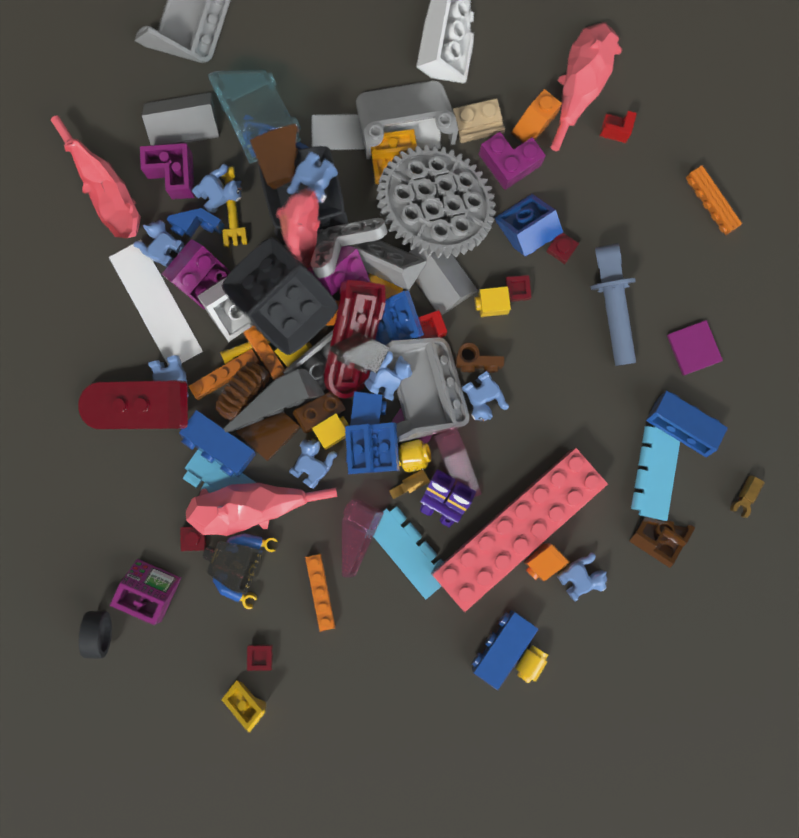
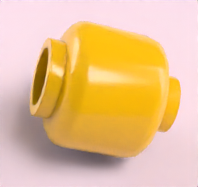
(414, 455)

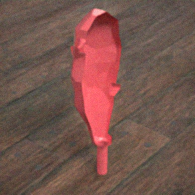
(587, 73)
(114, 204)
(301, 238)
(246, 505)

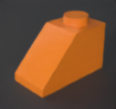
(537, 117)
(545, 562)

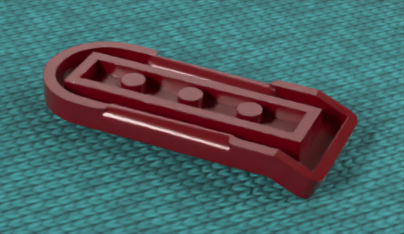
(358, 312)
(135, 405)

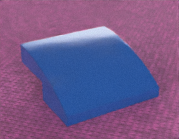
(399, 320)
(372, 448)

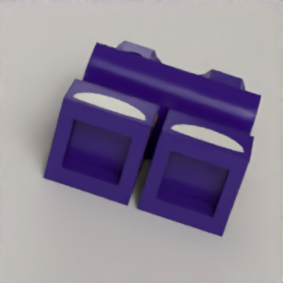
(449, 506)

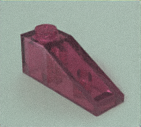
(456, 459)
(357, 533)

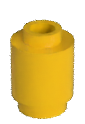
(531, 664)

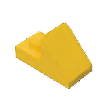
(244, 705)

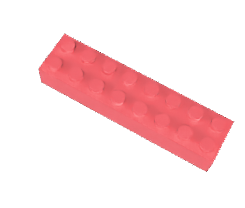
(519, 529)

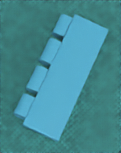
(210, 473)
(659, 475)
(403, 550)

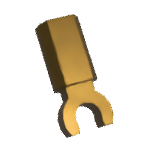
(410, 484)
(748, 495)

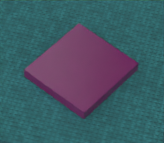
(694, 348)

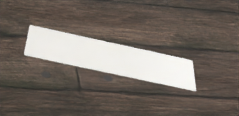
(344, 132)
(155, 304)

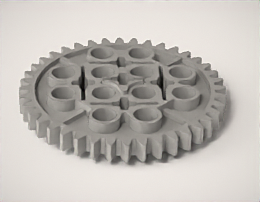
(460, 189)

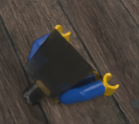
(235, 564)

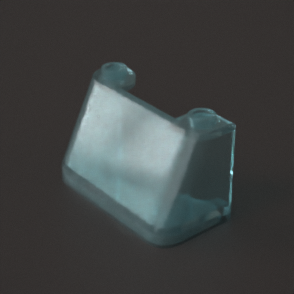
(251, 104)

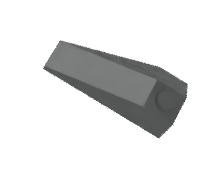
(287, 391)

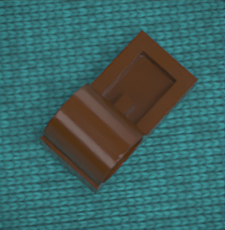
(488, 363)
(318, 411)

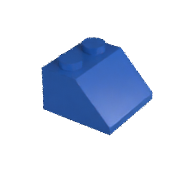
(529, 224)

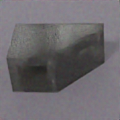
(362, 351)

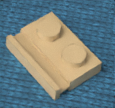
(479, 120)

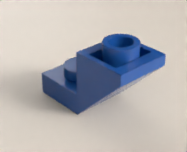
(189, 221)

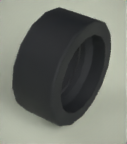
(95, 634)

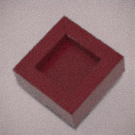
(562, 247)
(518, 288)
(192, 539)
(259, 657)

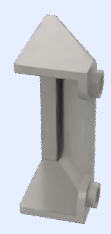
(187, 29)
(401, 106)
(433, 394)

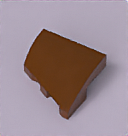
(277, 154)
(269, 434)
(661, 539)

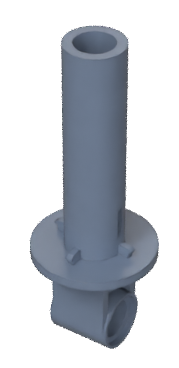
(613, 287)

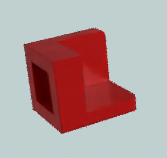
(617, 127)
(432, 325)

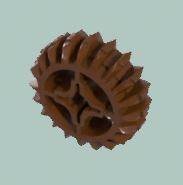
(242, 390)

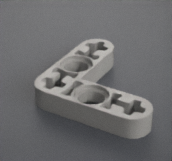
(335, 237)

